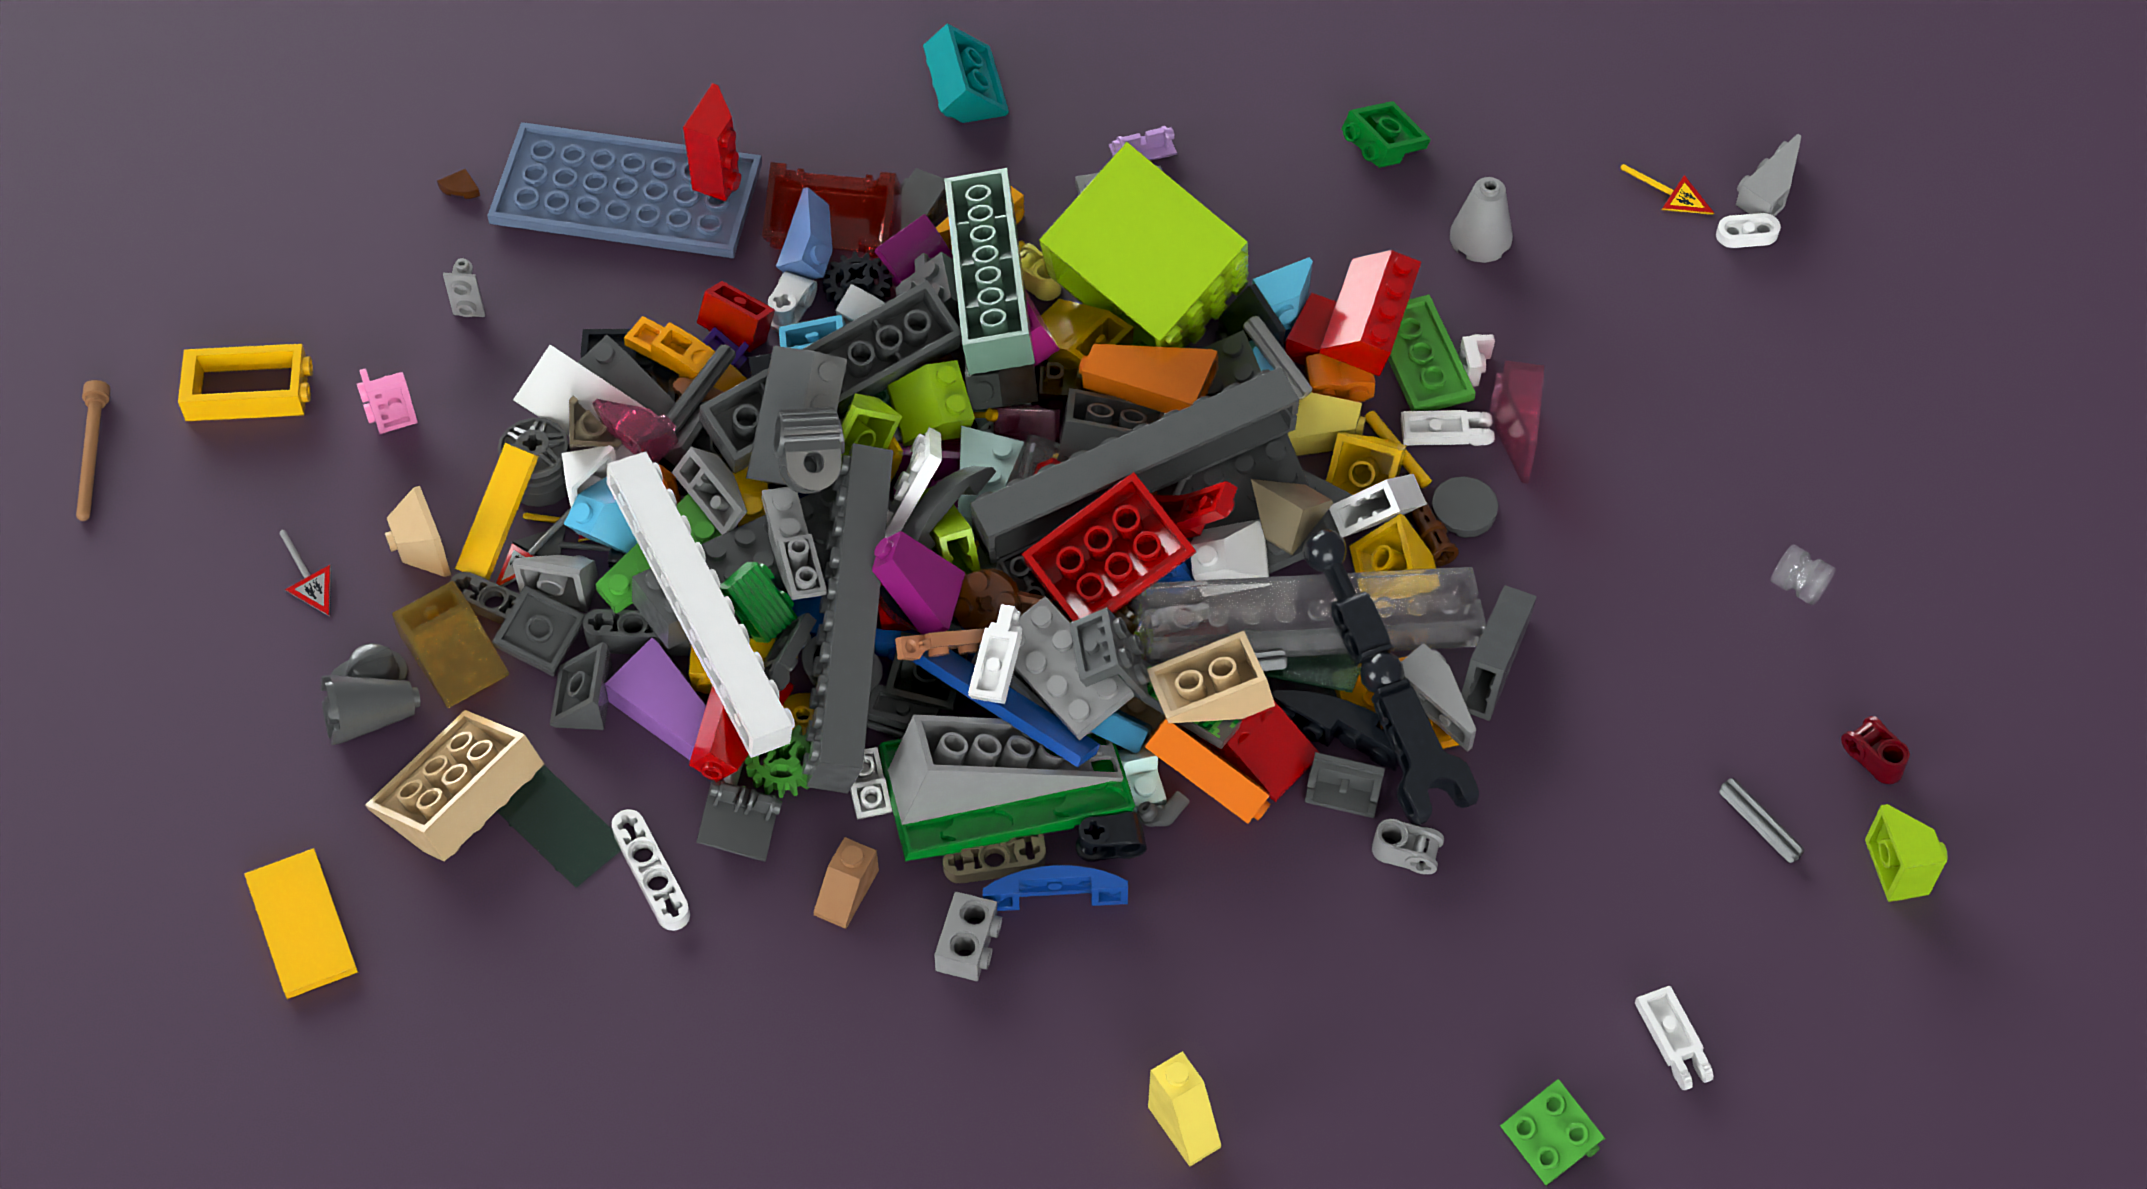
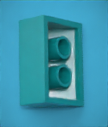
(964, 76)

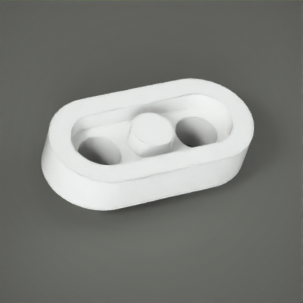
(1745, 230)

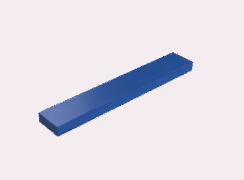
(1016, 711)

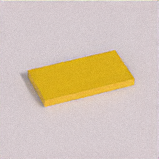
(300, 923)

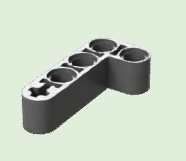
(603, 624)

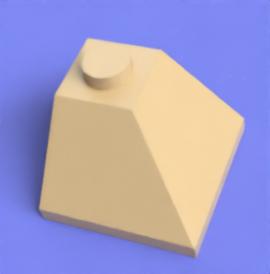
(416, 535)

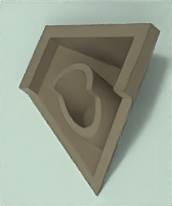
(587, 430)
(1288, 511)

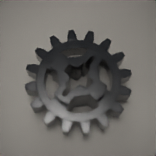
(859, 273)

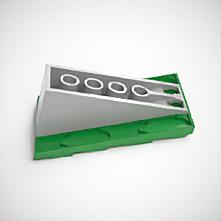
(987, 782)

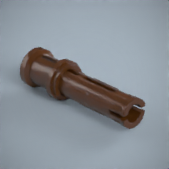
(1434, 535)

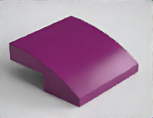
(908, 244)

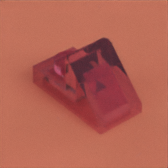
(1026, 420)

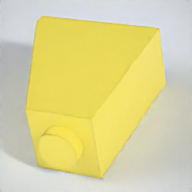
(1321, 420)
(1183, 1108)

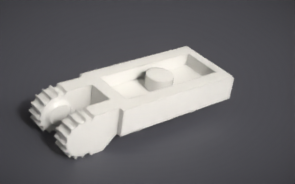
(1446, 427)
(1674, 1035)

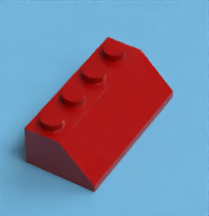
(1370, 310)

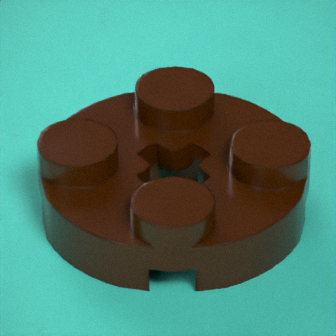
(981, 584)

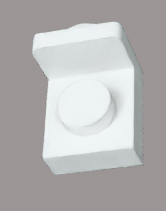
(1473, 355)

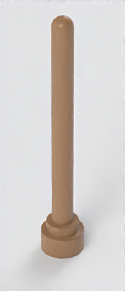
(96, 396)

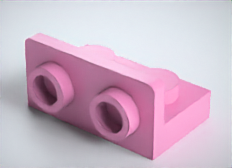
(388, 401)

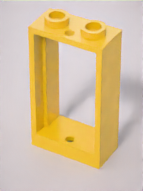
(241, 405)

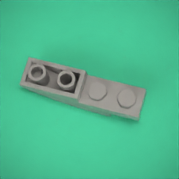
(792, 544)

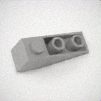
(1770, 184)

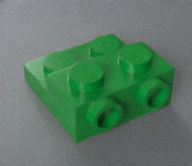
(1384, 133)

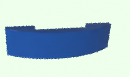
(1057, 880)

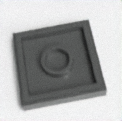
(539, 630)

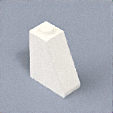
(1377, 504)

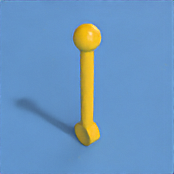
(991, 414)

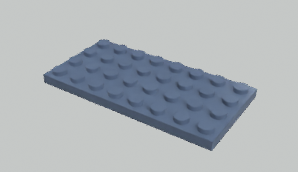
(617, 191)

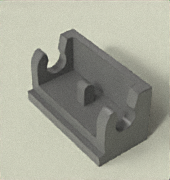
(1344, 785)

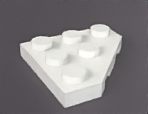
(913, 482)

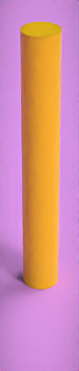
(1409, 462)

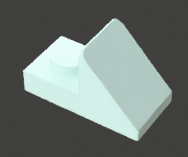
(1143, 776)

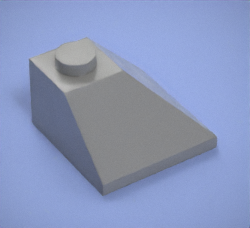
(559, 577)

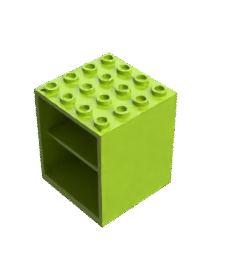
(1146, 252)

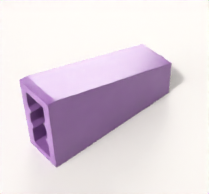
(658, 697)

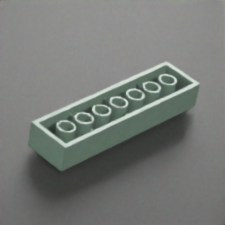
(988, 272)

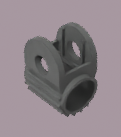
(810, 434)

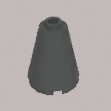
(364, 705)

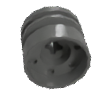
(547, 441)

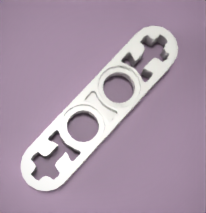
(652, 868)

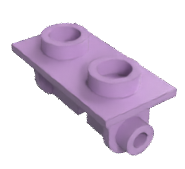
(1154, 145)

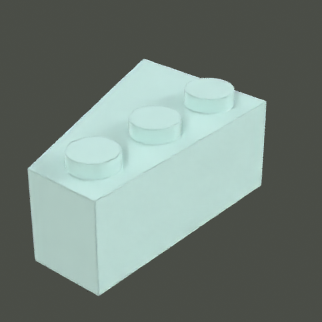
(988, 450)

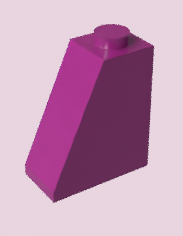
(918, 581)

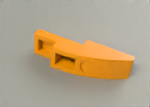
(677, 351)

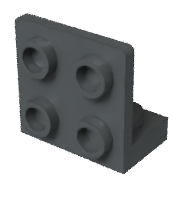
(1107, 649)

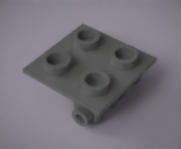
(738, 820)

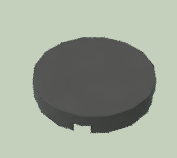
(1465, 506)

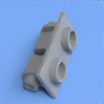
(464, 290)

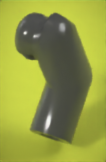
(1163, 815)

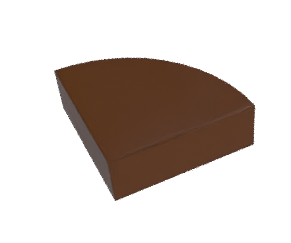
(459, 184)

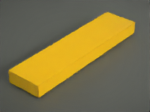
(497, 511)

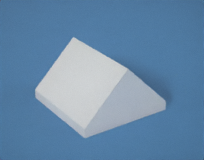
(585, 468)

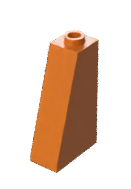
(1149, 374)
(1208, 770)

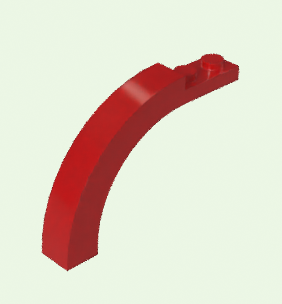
(1193, 509)

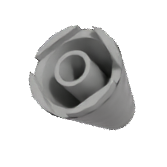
(1483, 223)

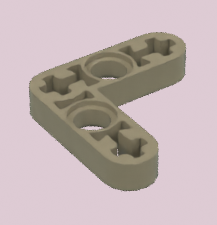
(1012, 851)

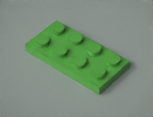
(1427, 360)

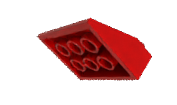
(1108, 551)

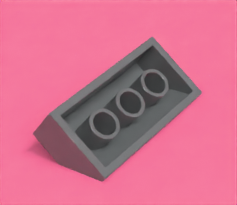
(793, 382)

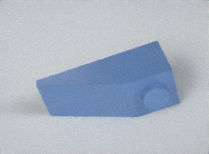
(808, 238)

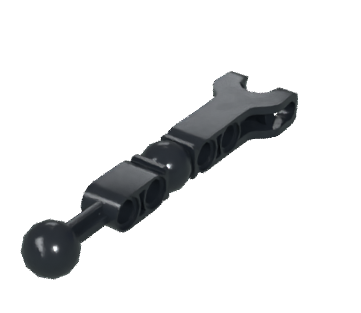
(1394, 699)

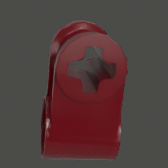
(1873, 746)

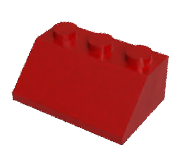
(712, 147)

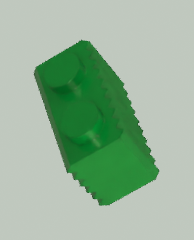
(758, 601)

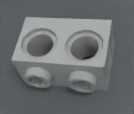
(961, 935)

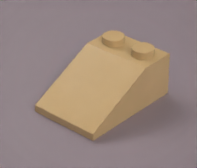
(1212, 683)

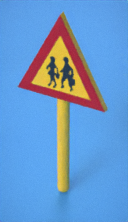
(1682, 198)

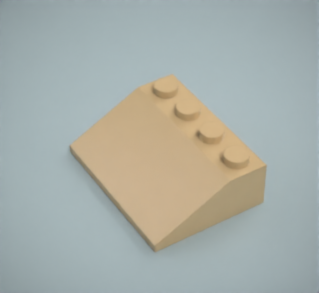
(456, 784)

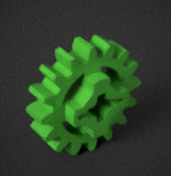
(781, 766)

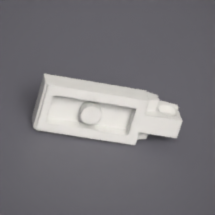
(997, 657)

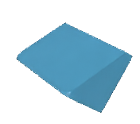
(1124, 731)

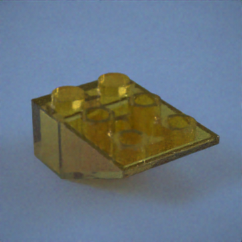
(449, 644)

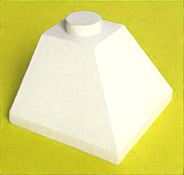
(1230, 552)

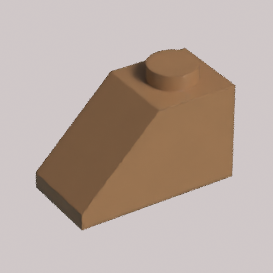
(846, 882)

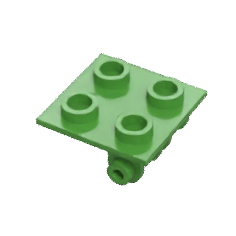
(1553, 1132)

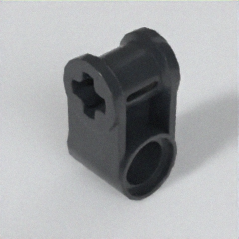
(1112, 835)

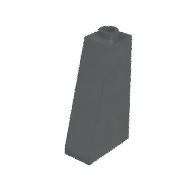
(1497, 651)

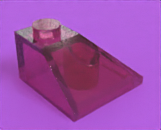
(638, 428)

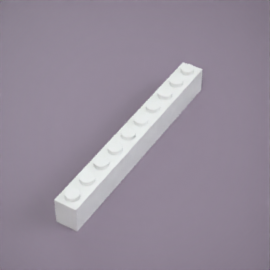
(700, 605)

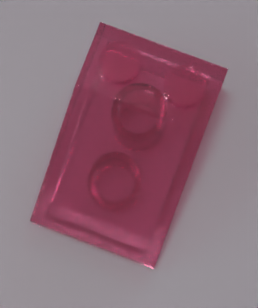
(1518, 412)

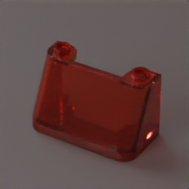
(859, 207)

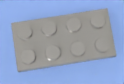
(1050, 667)

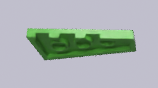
(617, 583)

